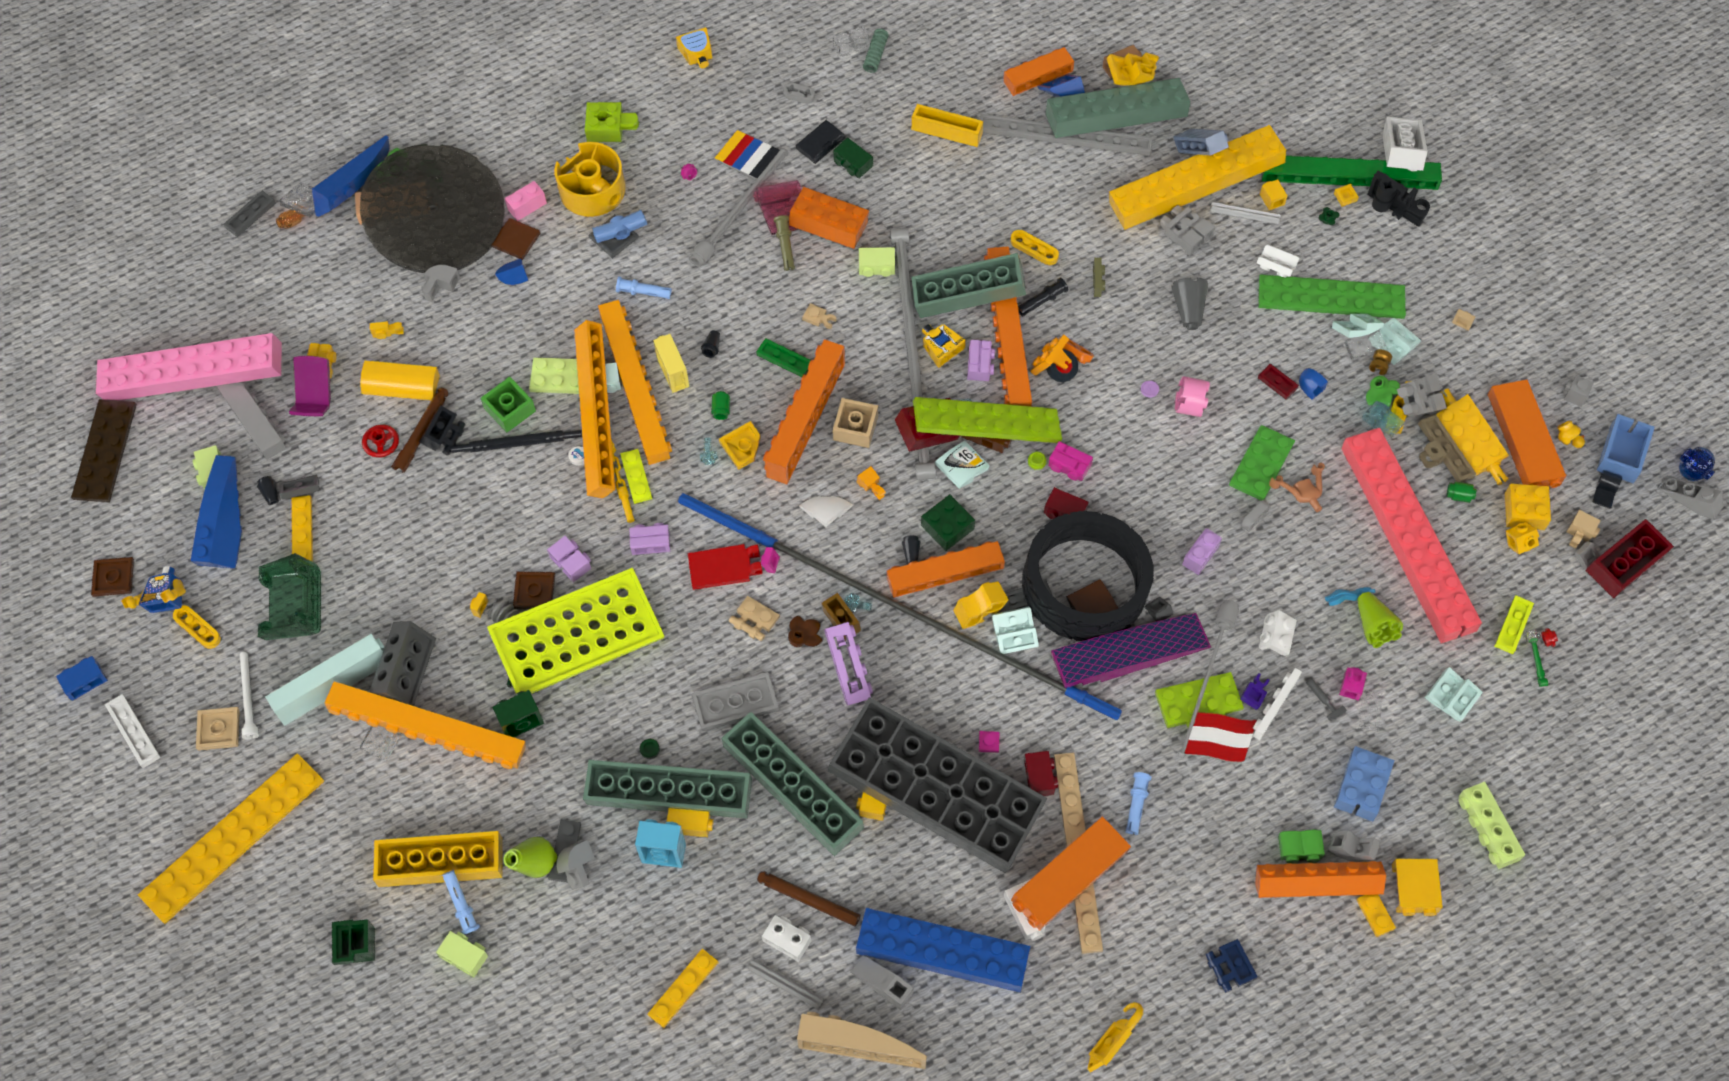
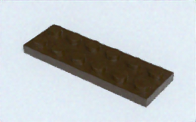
(104, 451)

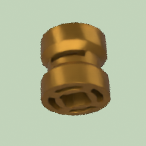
(1380, 361)

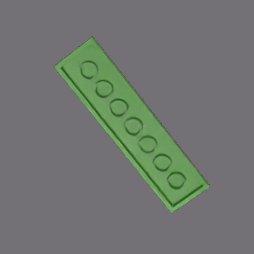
(1331, 296)

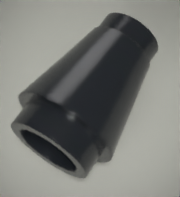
(711, 344)
(268, 489)
(911, 548)

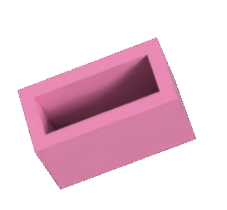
(525, 200)

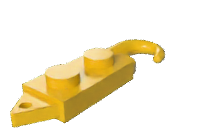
(1114, 1038)

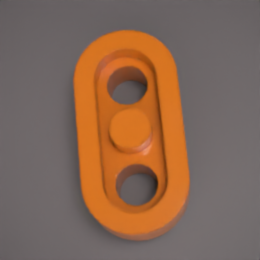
(1081, 353)

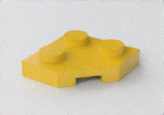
(741, 444)

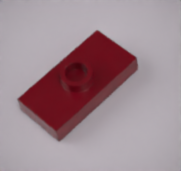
(1278, 381)

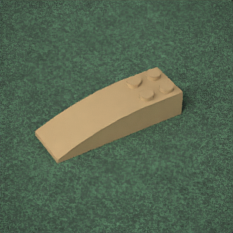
(854, 1040)

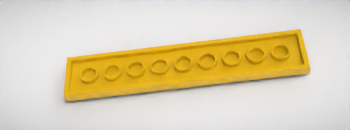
(230, 838)

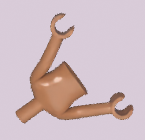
(1304, 490)

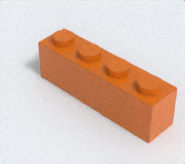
(1038, 71)

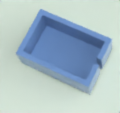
(1625, 451)
(1364, 783)

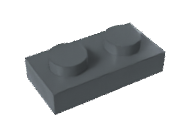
(299, 487)

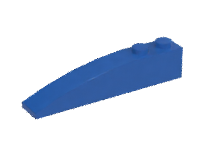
(348, 178)
(218, 521)

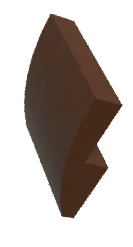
(1092, 599)

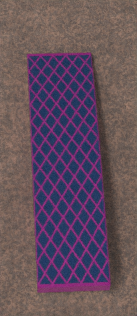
(1129, 650)

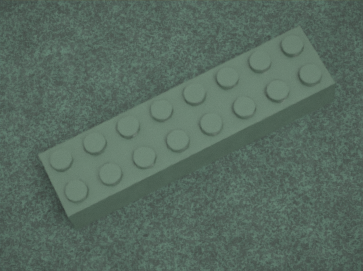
(1117, 107)
(792, 783)
(667, 787)

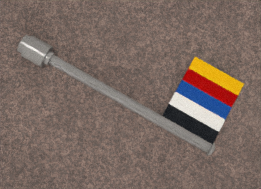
(749, 158)

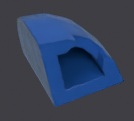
(512, 273)
(1312, 383)

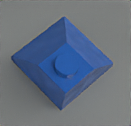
(1063, 86)

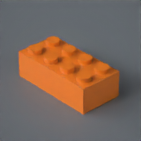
(828, 217)

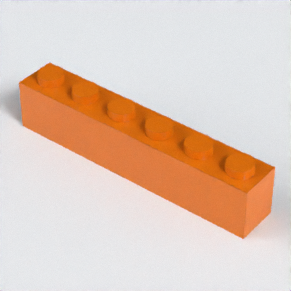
(945, 569)
(1320, 879)

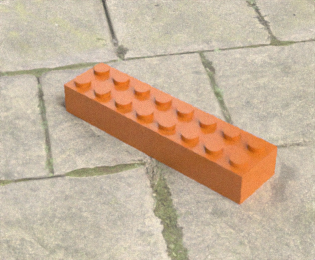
(804, 411)

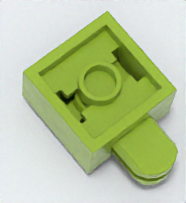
(610, 128)

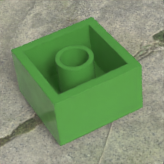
(508, 404)

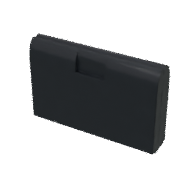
(820, 141)

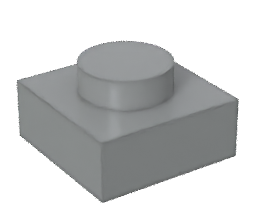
(1586, 554)

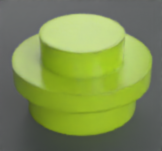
(1037, 460)

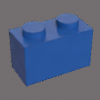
(81, 678)

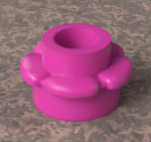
(688, 169)

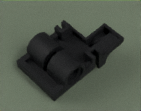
(1393, 195)

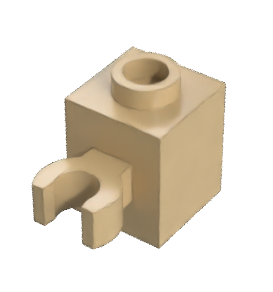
(1583, 528)

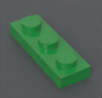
(783, 357)

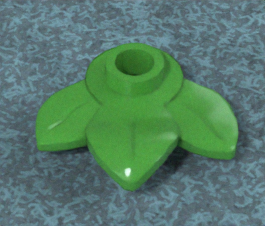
(1382, 393)

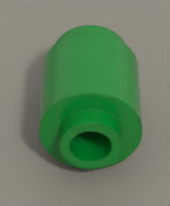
(720, 405)
(1461, 492)

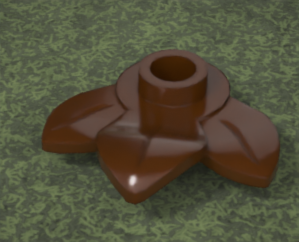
(806, 630)

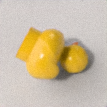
(1569, 432)

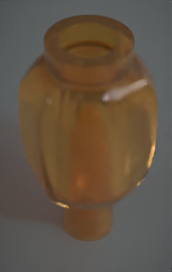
(289, 219)

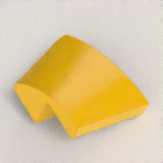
(1132, 68)

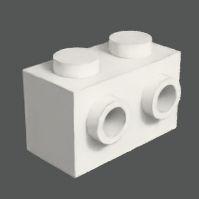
(787, 938)

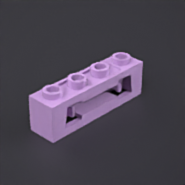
(859, 669)

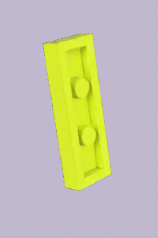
(636, 476)
(1514, 624)

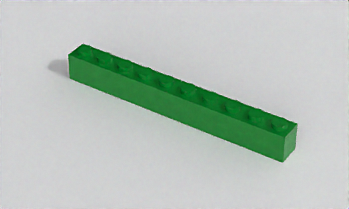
(1350, 171)

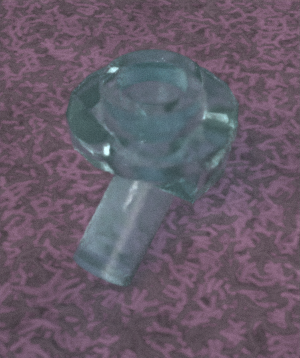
(708, 456)
(853, 603)

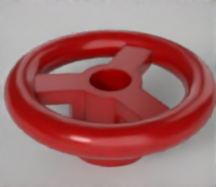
(377, 432)

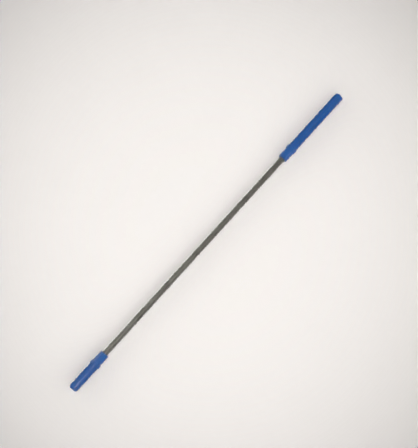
(762, 538)

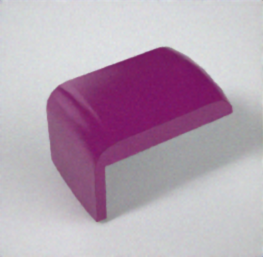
(311, 386)

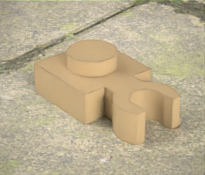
(817, 315)

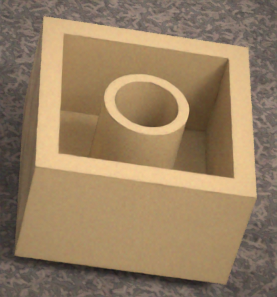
(855, 423)

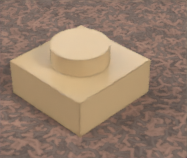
(1463, 319)

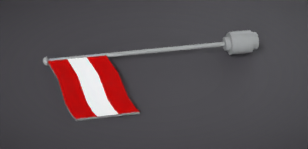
(1213, 733)

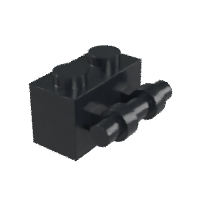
(437, 429)

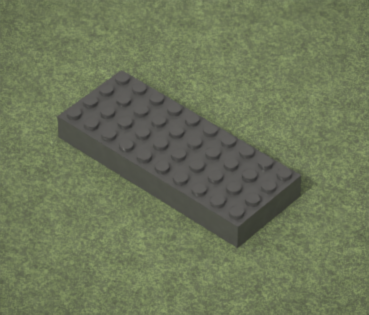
(937, 785)

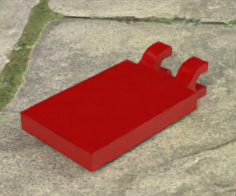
(723, 566)

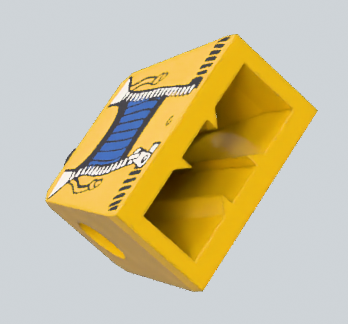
(942, 343)

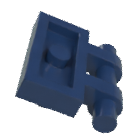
(1237, 962)

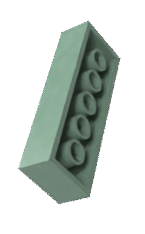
(968, 285)

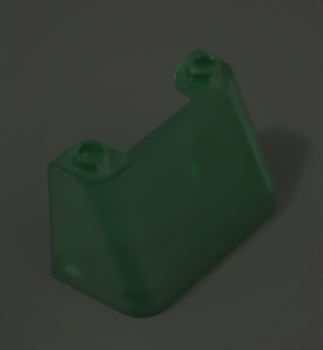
(293, 598)

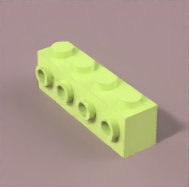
(1491, 825)

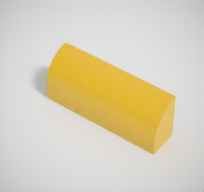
(399, 380)

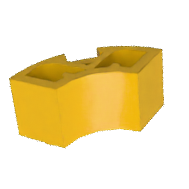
(986, 600)

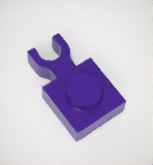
(1254, 693)

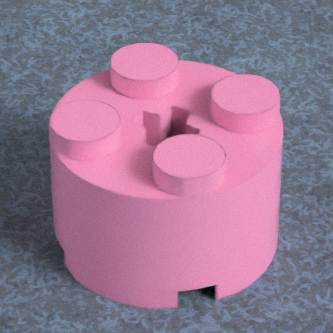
(1191, 396)

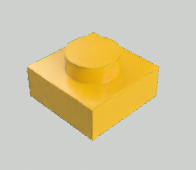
(1346, 195)
(479, 604)

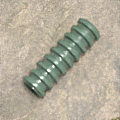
(875, 50)

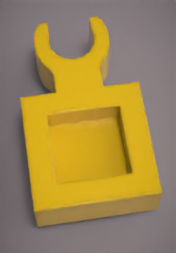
(383, 329)

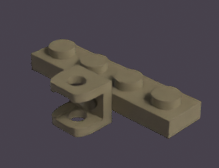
(1443, 449)

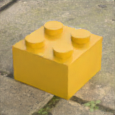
(1527, 505)

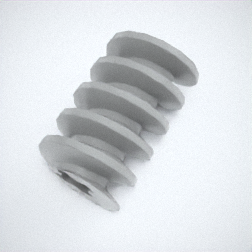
(502, 611)

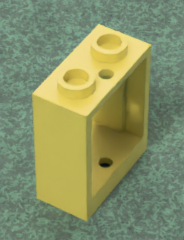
(671, 363)

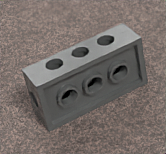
(403, 662)

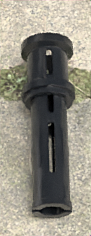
(1048, 293)

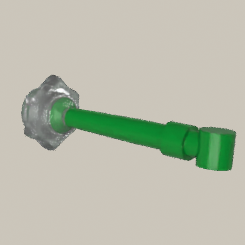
(1533, 637)

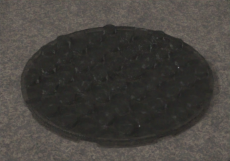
(420, 176)

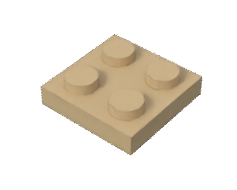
(217, 728)

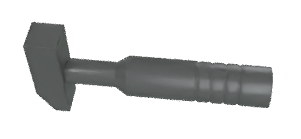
(1325, 700)

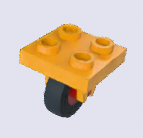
(1058, 362)

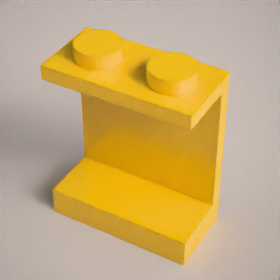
(1418, 886)

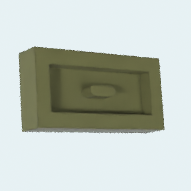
(1098, 272)

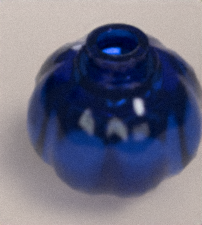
(1697, 464)

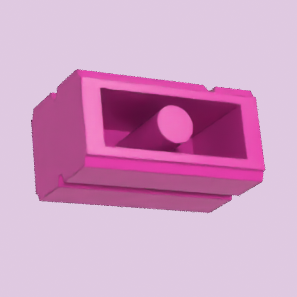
(1070, 461)

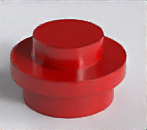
(1549, 637)

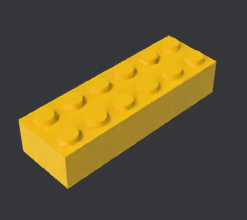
(429, 857)

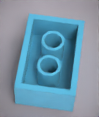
(660, 843)

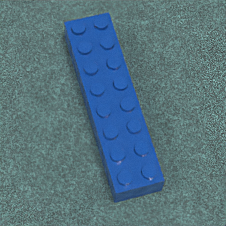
(943, 950)

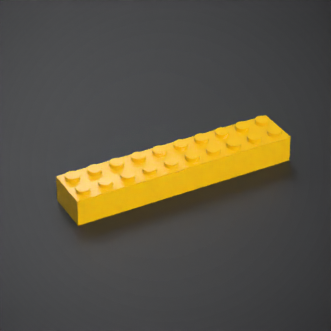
(1197, 177)

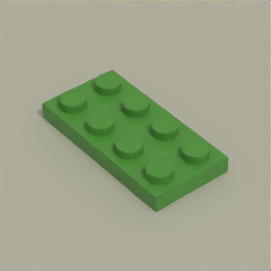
(1261, 462)

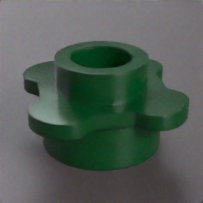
(1326, 219)

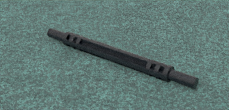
(516, 441)

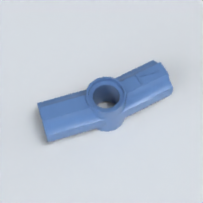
(619, 227)

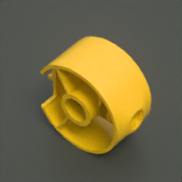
(596, 194)

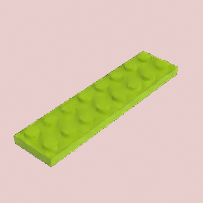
(987, 420)

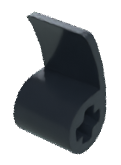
(1606, 489)

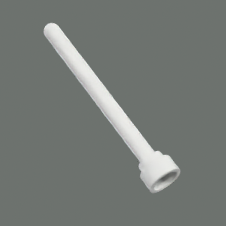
(249, 727)

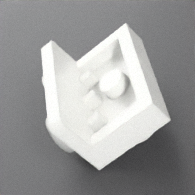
(1278, 260)
(1278, 632)

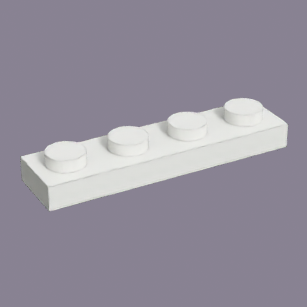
(1272, 709)
(132, 731)

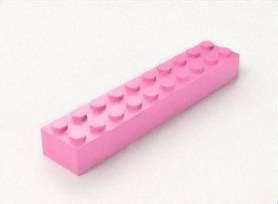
(189, 367)

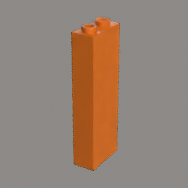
(1526, 434)
(1070, 873)

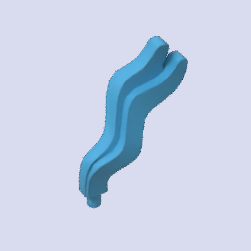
(1340, 595)

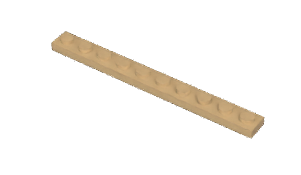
(1074, 827)

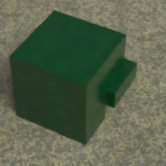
(352, 941)

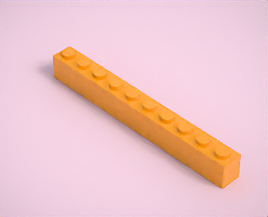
(634, 383)
(594, 409)
(425, 725)

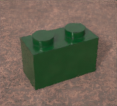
(853, 158)

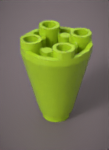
(1378, 620)
(531, 857)

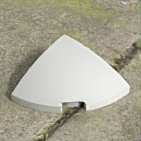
(826, 508)

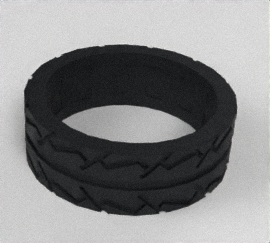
(1102, 530)

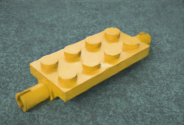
(1473, 436)

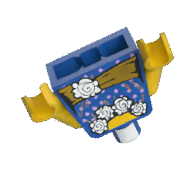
(160, 594)

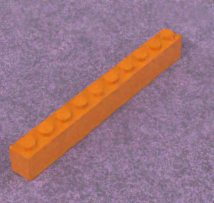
(1011, 345)

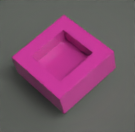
(770, 560)
(989, 741)

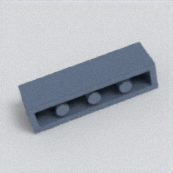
(1201, 141)

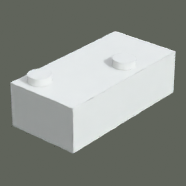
(1404, 143)

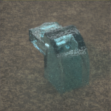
(1381, 417)

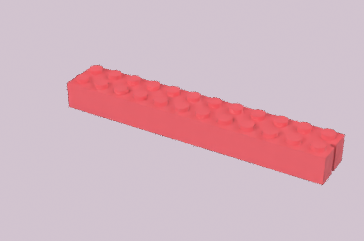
(1411, 536)

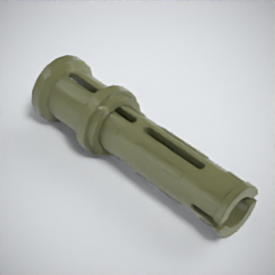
(784, 234)

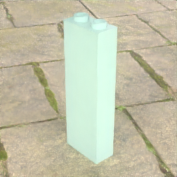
(314, 685)

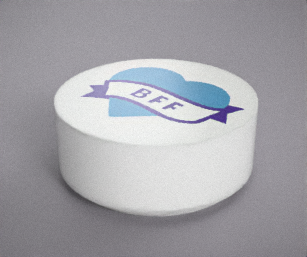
(576, 456)

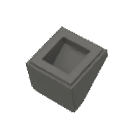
(1159, 609)

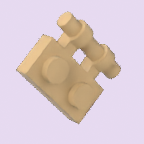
(756, 613)

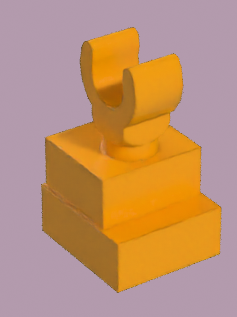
(869, 480)

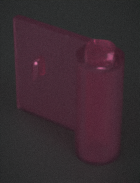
(777, 201)

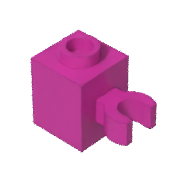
(1353, 683)

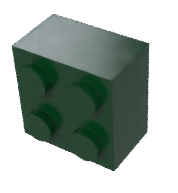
(947, 522)
(518, 714)

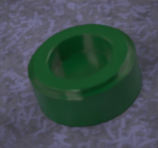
(649, 748)

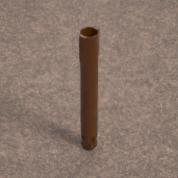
(407, 454)
(809, 898)

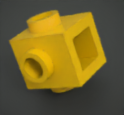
(1522, 538)

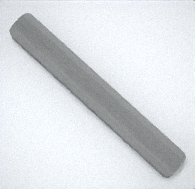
(1244, 212)
(785, 984)

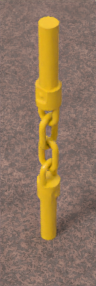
(622, 491)

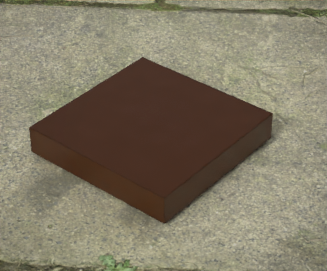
(516, 238)
(112, 576)
(533, 589)

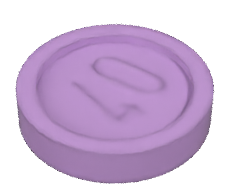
(1149, 389)

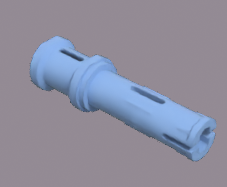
(635, 287)
(1138, 795)
(460, 903)

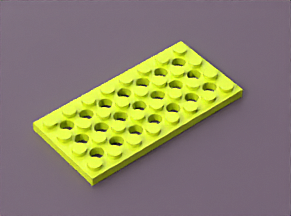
(573, 602)

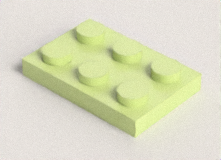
(554, 376)

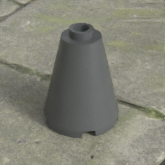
(1190, 300)

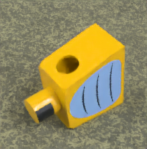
(695, 47)

